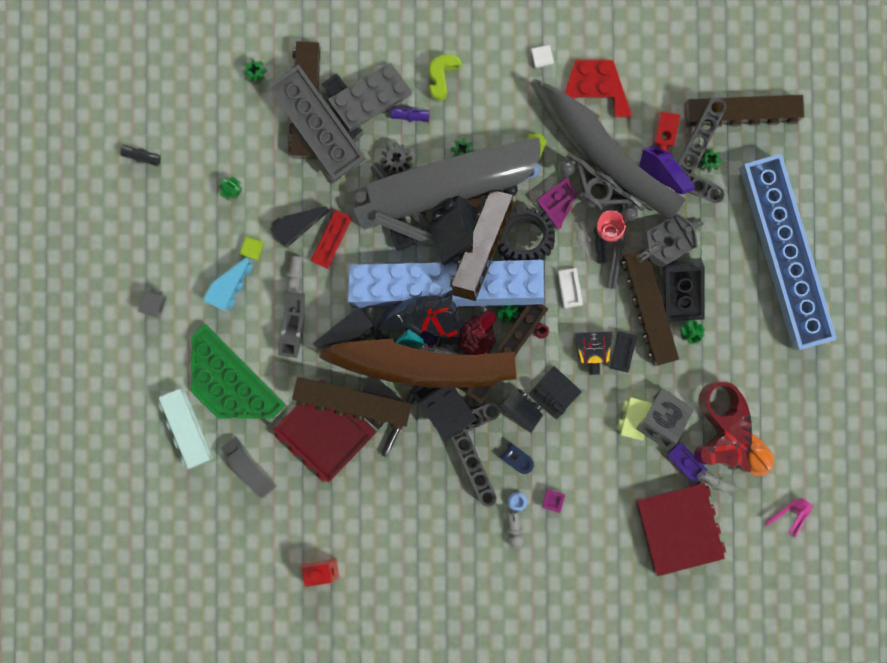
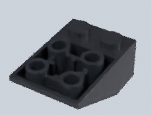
(444, 409)

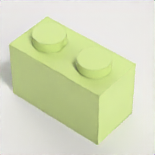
(634, 413)

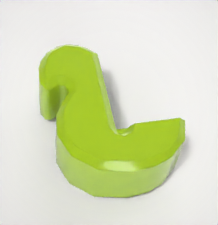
(436, 73)

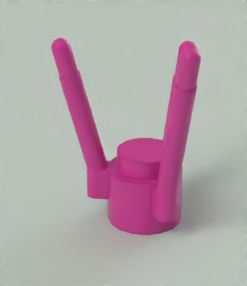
(802, 510)

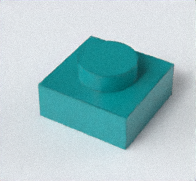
(410, 340)

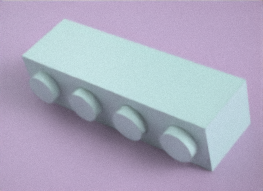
(185, 428)

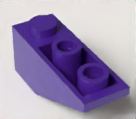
(665, 169)

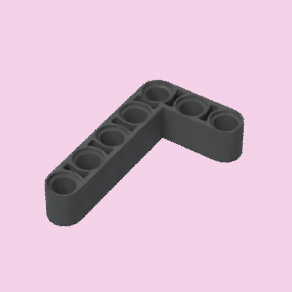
(697, 152)
(471, 452)

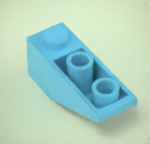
(224, 289)

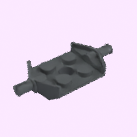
(680, 234)

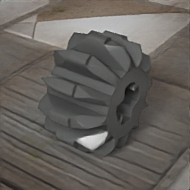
(388, 158)

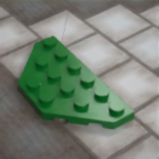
(227, 382)

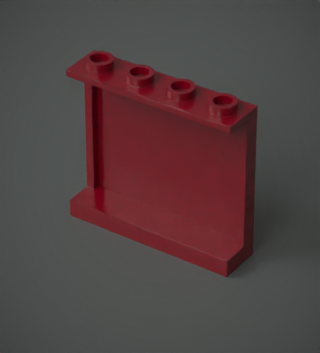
(323, 438)
(680, 529)

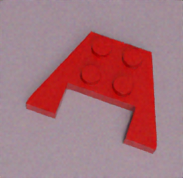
(598, 80)

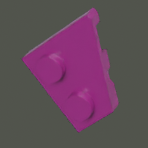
(558, 201)

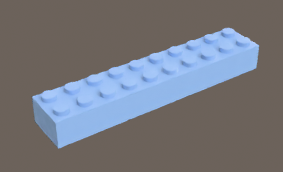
(787, 252)
(389, 284)

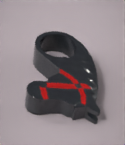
(423, 314)

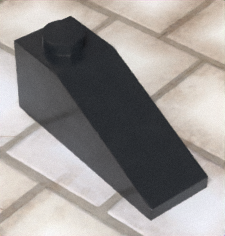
(295, 225)

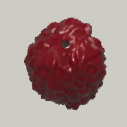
(477, 334)

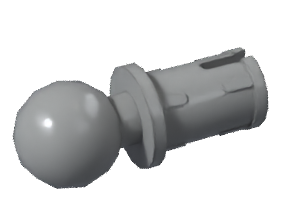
(515, 539)

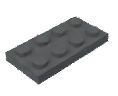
(369, 97)

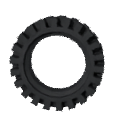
(536, 219)

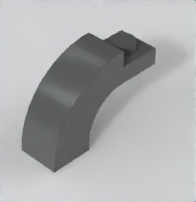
(292, 324)
(247, 468)

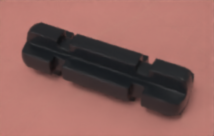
(600, 248)

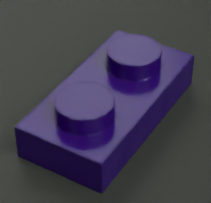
(686, 461)

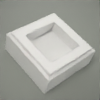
(542, 56)

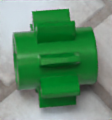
(259, 73)
(463, 145)
(713, 164)
(230, 188)
(508, 313)
(692, 331)

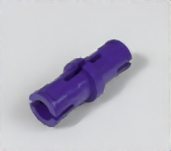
(410, 114)

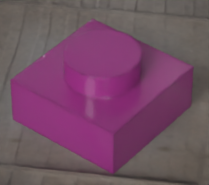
(553, 500)

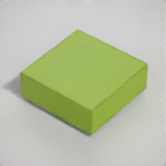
(252, 248)

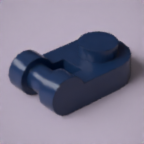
(523, 463)

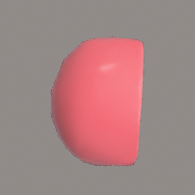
(610, 226)

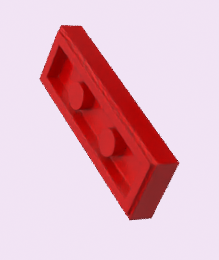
(331, 239)

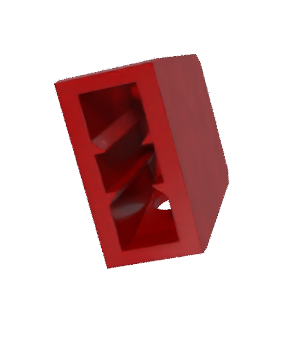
(665, 123)
(319, 572)

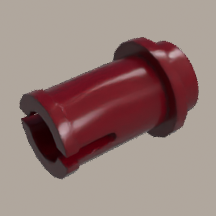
(537, 333)

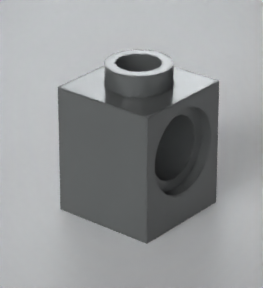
(152, 303)

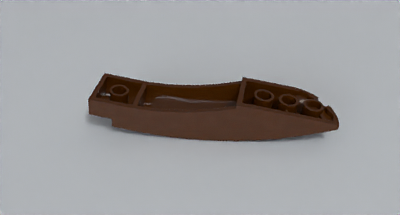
(418, 367)

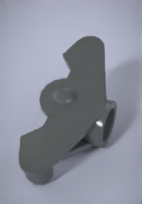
(606, 182)

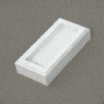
(569, 288)

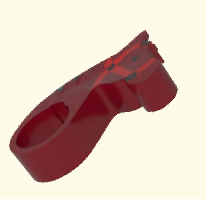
(733, 429)

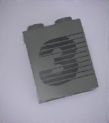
(665, 419)

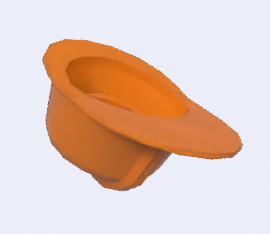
(760, 458)

